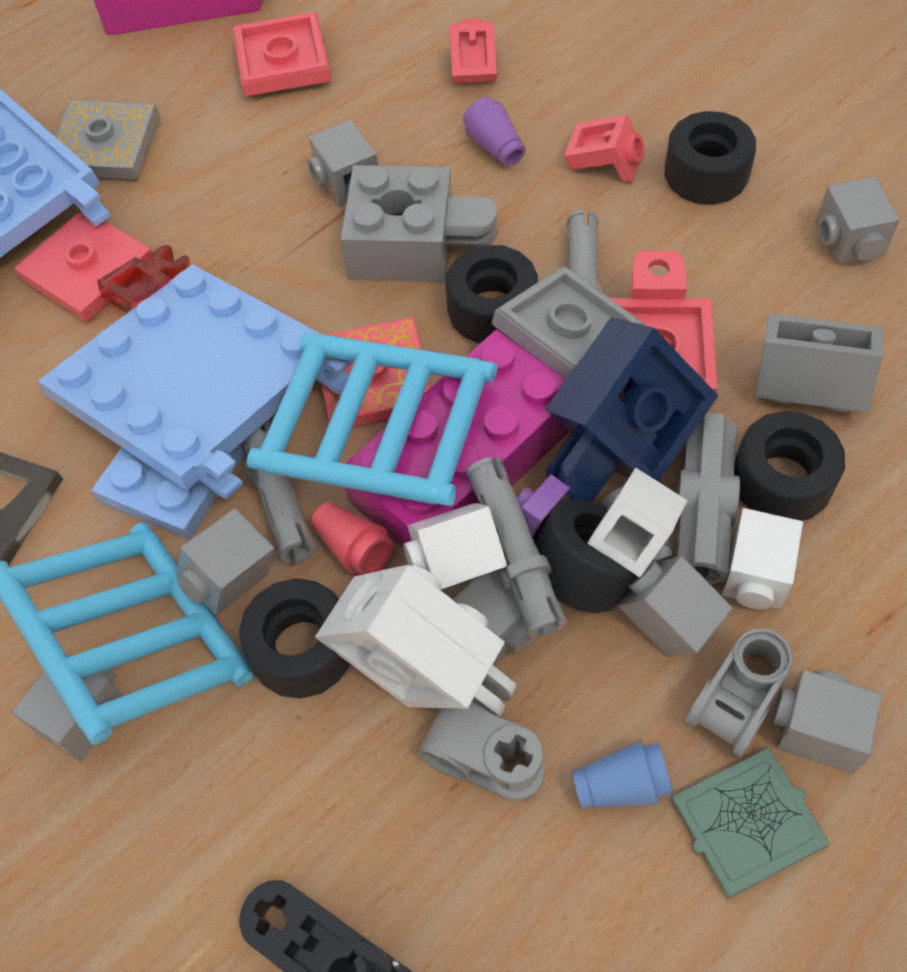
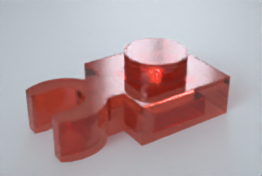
(139, 279)

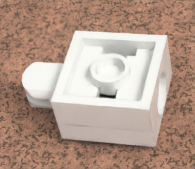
(417, 641)

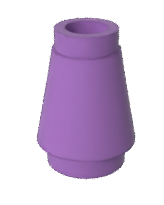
(493, 130)

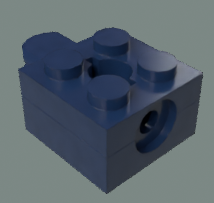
(645, 429)

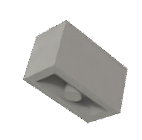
(820, 363)

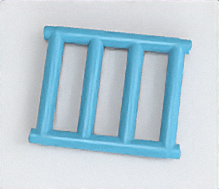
(381, 476)
(67, 672)

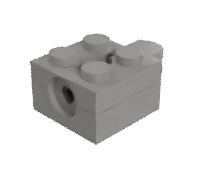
(426, 223)

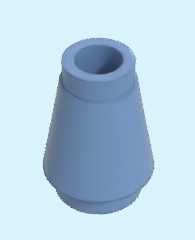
(624, 778)

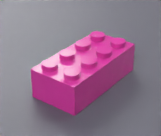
(506, 425)

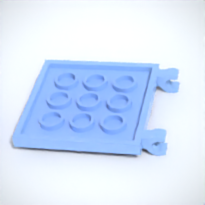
(38, 178)
(187, 377)

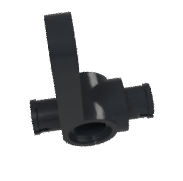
(312, 937)

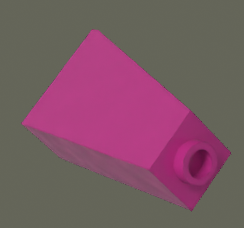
(138, 15)

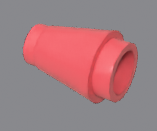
(353, 540)

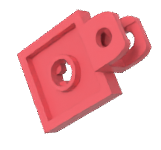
(662, 305)

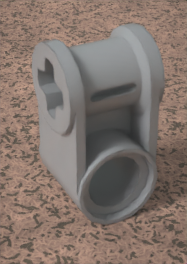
(735, 697)
(473, 746)

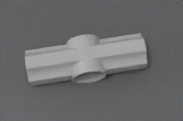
(711, 495)

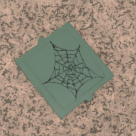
(749, 822)

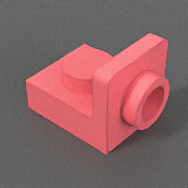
(473, 51)
(604, 143)

